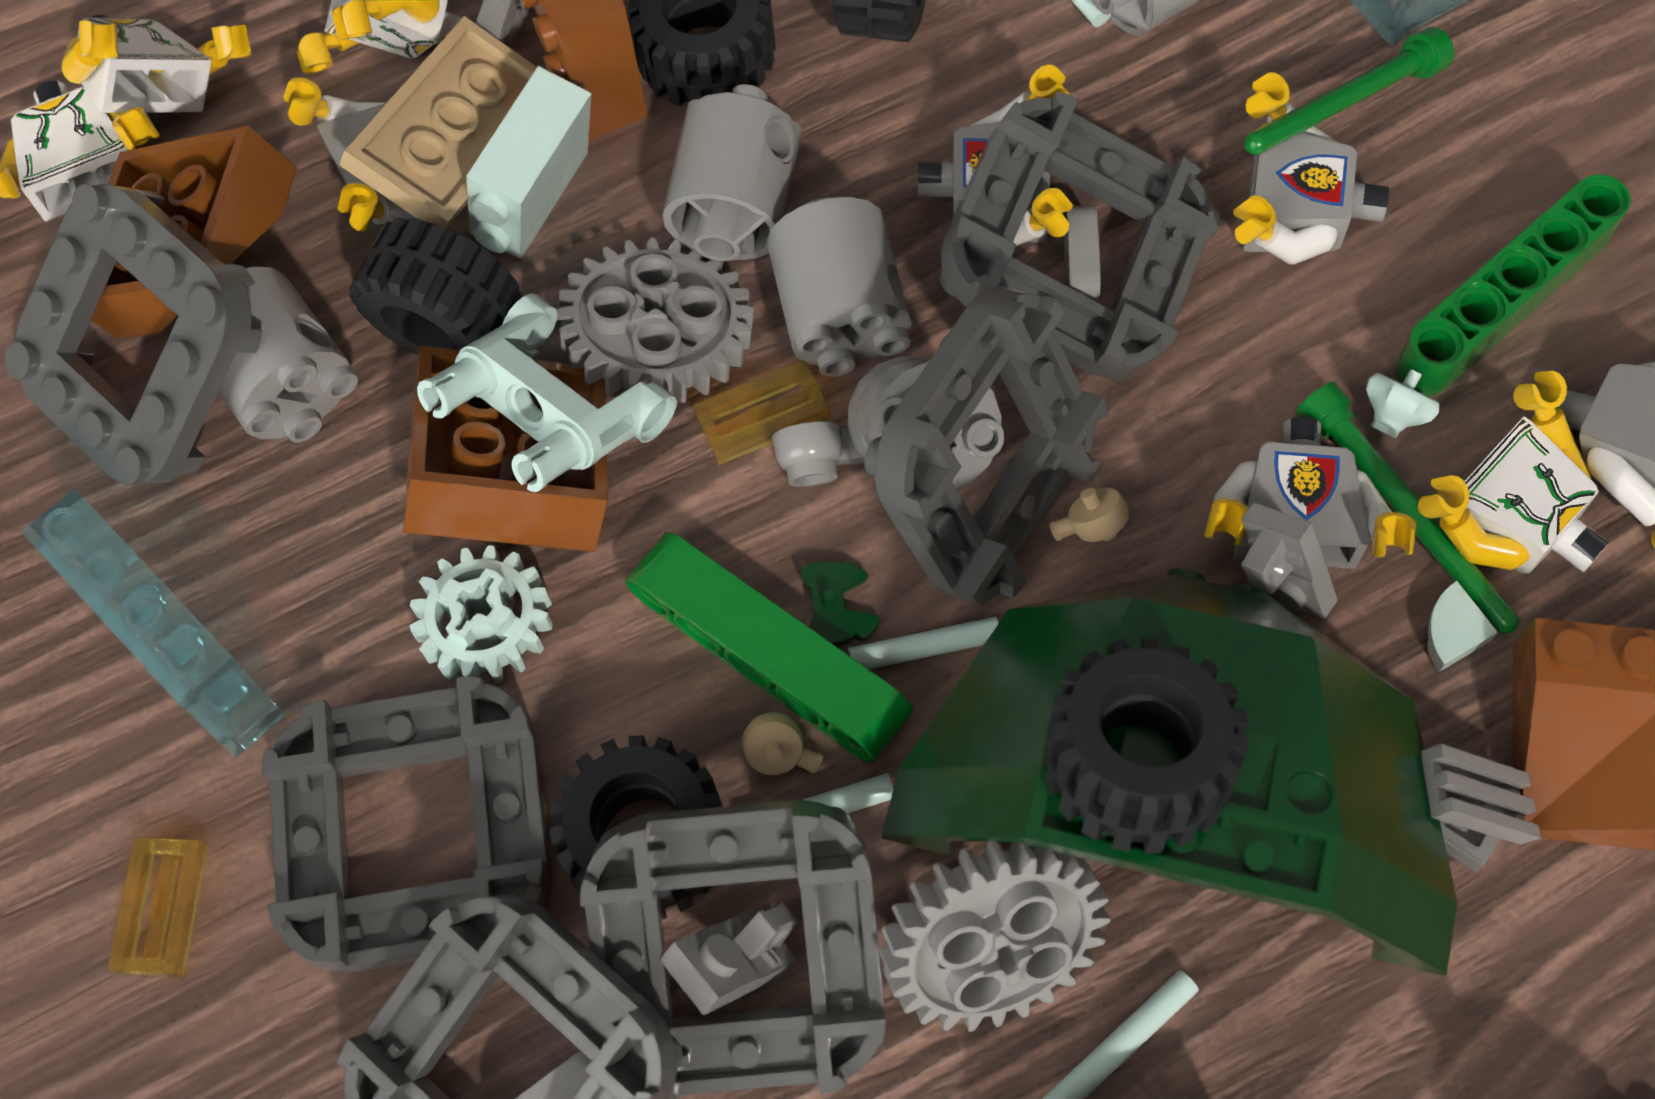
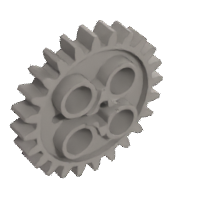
(654, 319)
(993, 934)

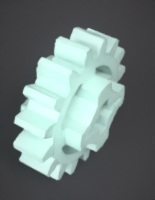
(482, 623)

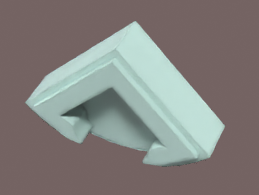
(1456, 628)

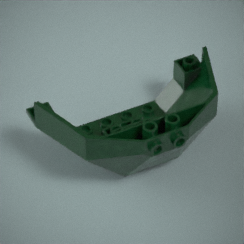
(1322, 808)

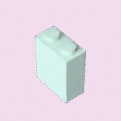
(528, 163)

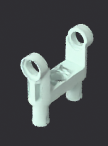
(570, 428)

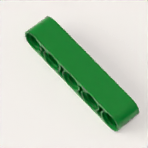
(1577, 230)
(769, 647)

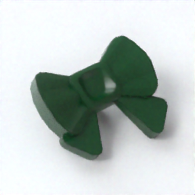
(831, 620)

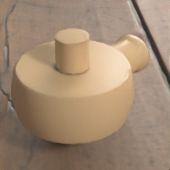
(1093, 516)
(776, 745)

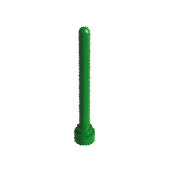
(1420, 57)
(1331, 409)

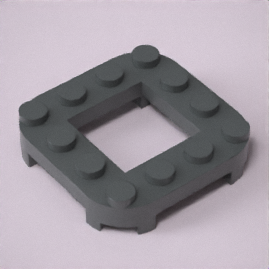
(1165, 198)
(211, 328)
(915, 467)
(387, 734)
(735, 846)
(549, 968)

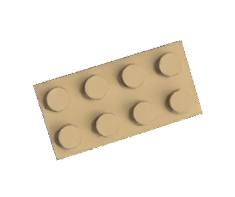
(439, 124)

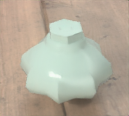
(1399, 404)

